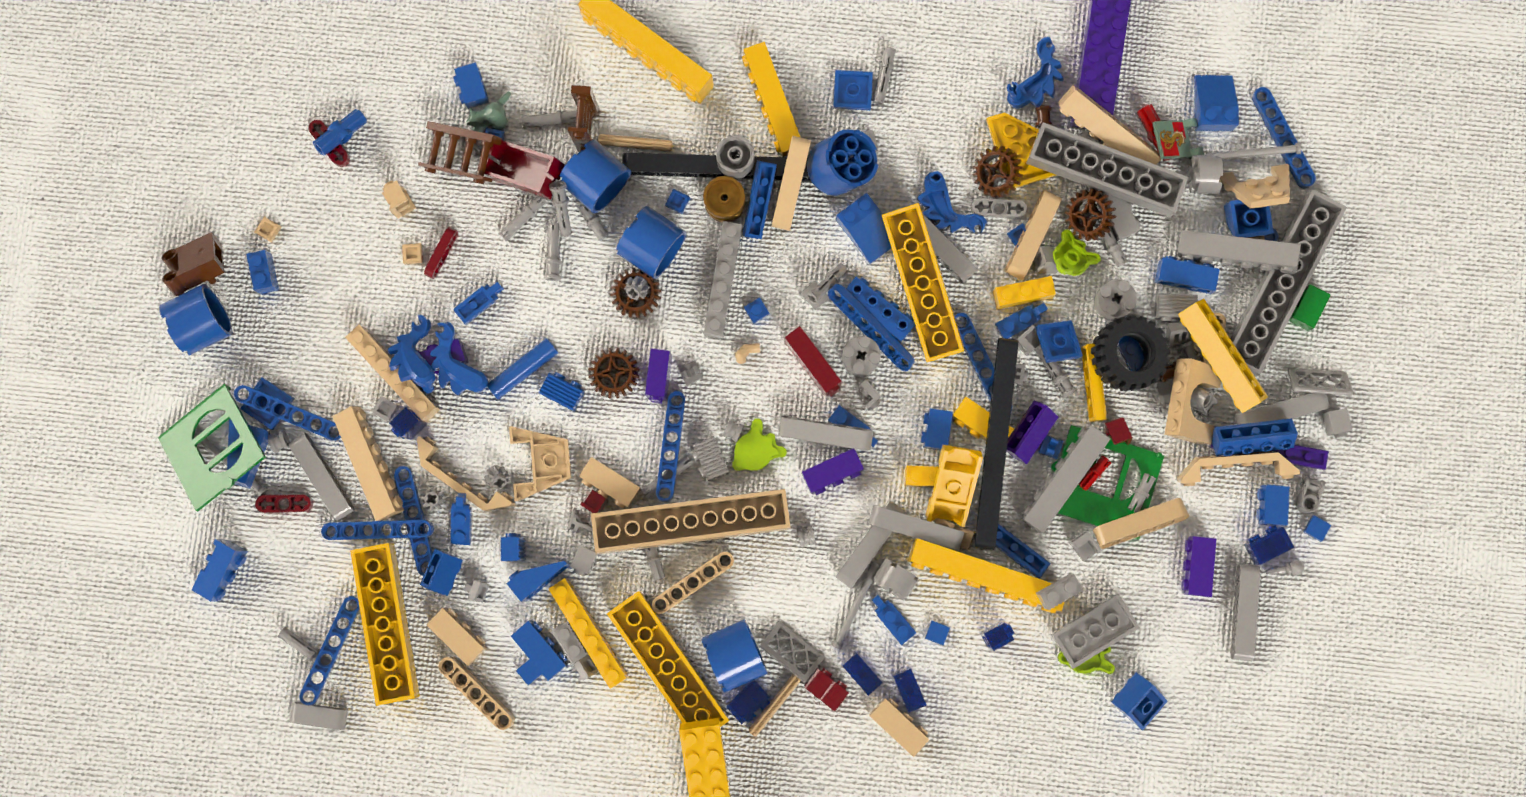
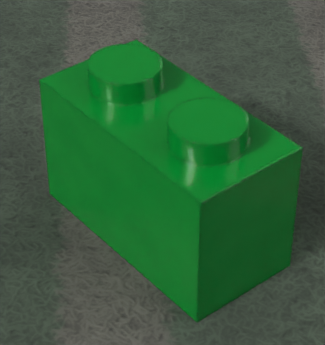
(1309, 307)

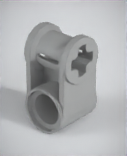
(1202, 401)
(1312, 491)

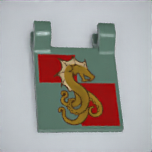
(1174, 139)

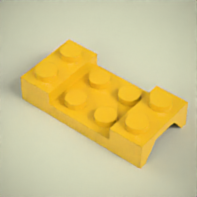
(954, 484)

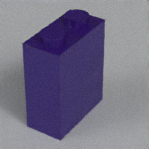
(658, 375)

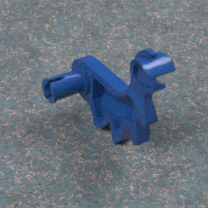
(1042, 82)
(940, 208)
(409, 360)
(453, 371)

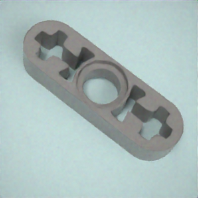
(1012, 213)

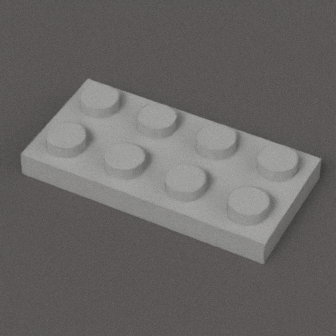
(1095, 631)

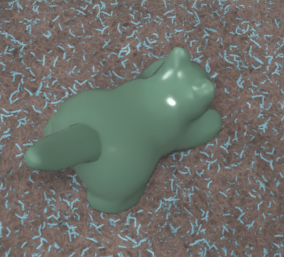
(491, 115)

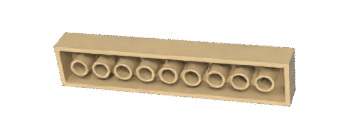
(690, 521)

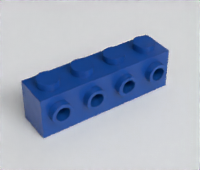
(886, 312)
(1254, 437)

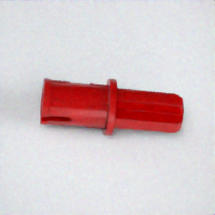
(1094, 473)

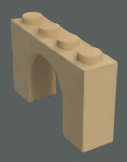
(1180, 419)

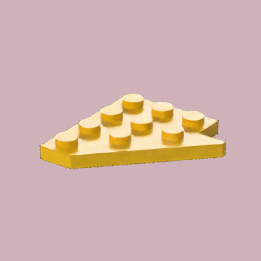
(1019, 137)

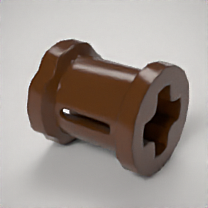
(1043, 115)
(1169, 373)

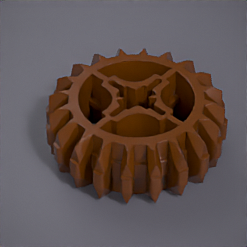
(983, 164)
(1091, 206)
(627, 307)
(623, 371)

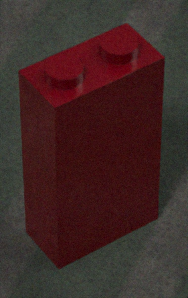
(813, 362)

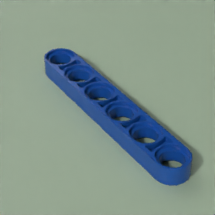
(1279, 139)
(873, 325)
(977, 346)
(288, 414)
(670, 446)
(407, 503)
(377, 527)
(309, 685)

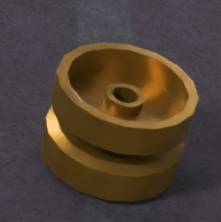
(722, 188)

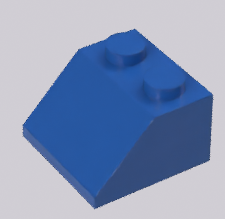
(1248, 221)
(1139, 701)

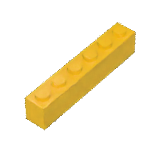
(771, 95)
(1222, 355)
(588, 632)

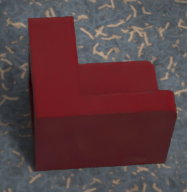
(1118, 431)
(594, 502)

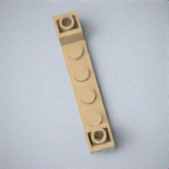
(426, 452)
(1192, 472)

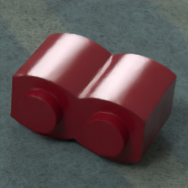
(826, 689)

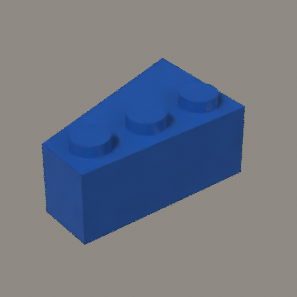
(261, 436)
(219, 570)

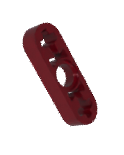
(331, 154)
(441, 252)
(270, 498)

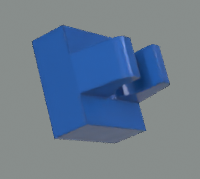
(1051, 447)

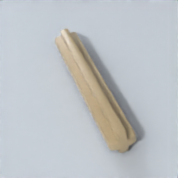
(635, 142)
(775, 704)

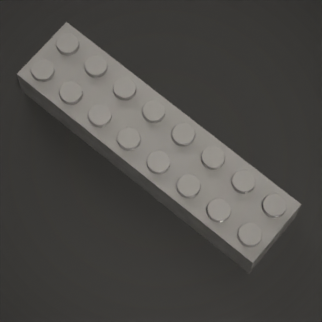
(1107, 170)

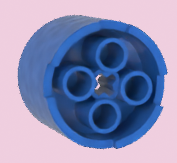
(842, 162)
(595, 176)
(651, 242)
(196, 319)
(734, 655)

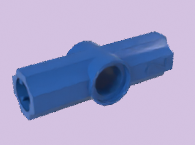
(339, 132)

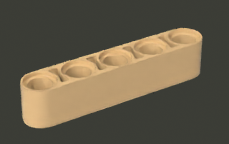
(791, 183)
(1033, 236)
(1141, 523)
(683, 584)
(486, 694)

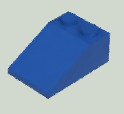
(1215, 103)
(865, 228)
(530, 581)

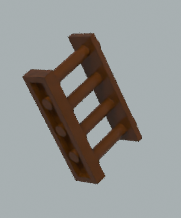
(586, 110)
(471, 137)

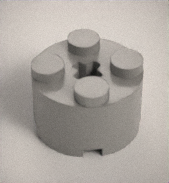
(730, 147)
(1205, 174)
(1119, 290)
(865, 346)
(895, 578)

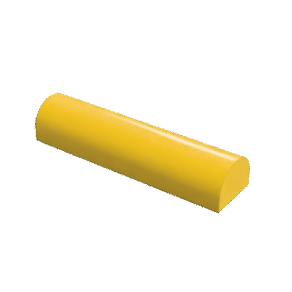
(1093, 387)

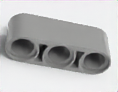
(318, 716)

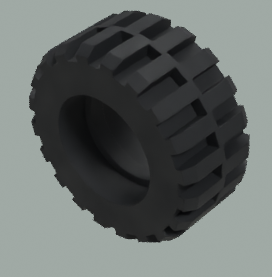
(1153, 346)

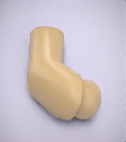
(744, 351)

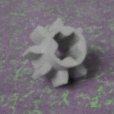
(636, 288)
(496, 476)
(428, 498)

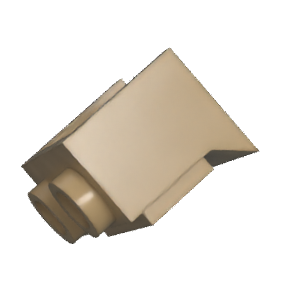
(398, 199)

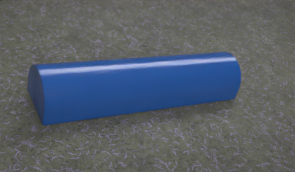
(759, 199)
(522, 368)
(1021, 553)

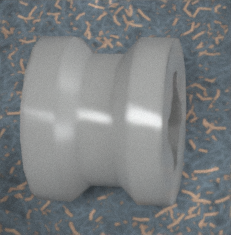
(733, 430)
(278, 441)
(806, 536)

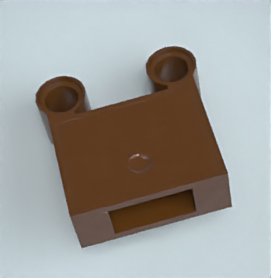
(193, 264)

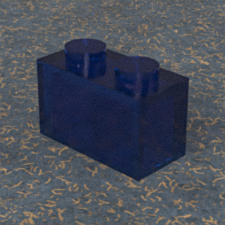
(407, 424)
(1268, 545)
(997, 635)
(862, 673)
(909, 690)
(748, 702)

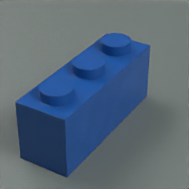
(1187, 275)
(540, 649)

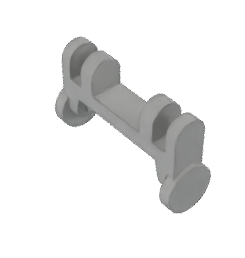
(578, 523)

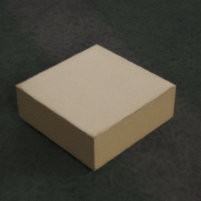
(268, 229)
(412, 253)

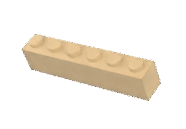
(1105, 126)
(380, 360)
(368, 463)

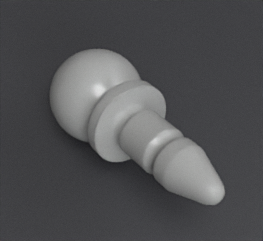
(1294, 567)

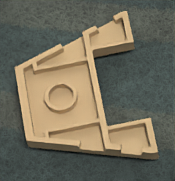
(1261, 192)
(549, 461)

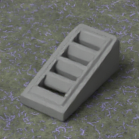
(1175, 334)

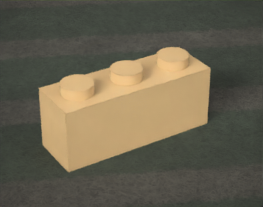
(609, 483)
(457, 635)
(899, 726)

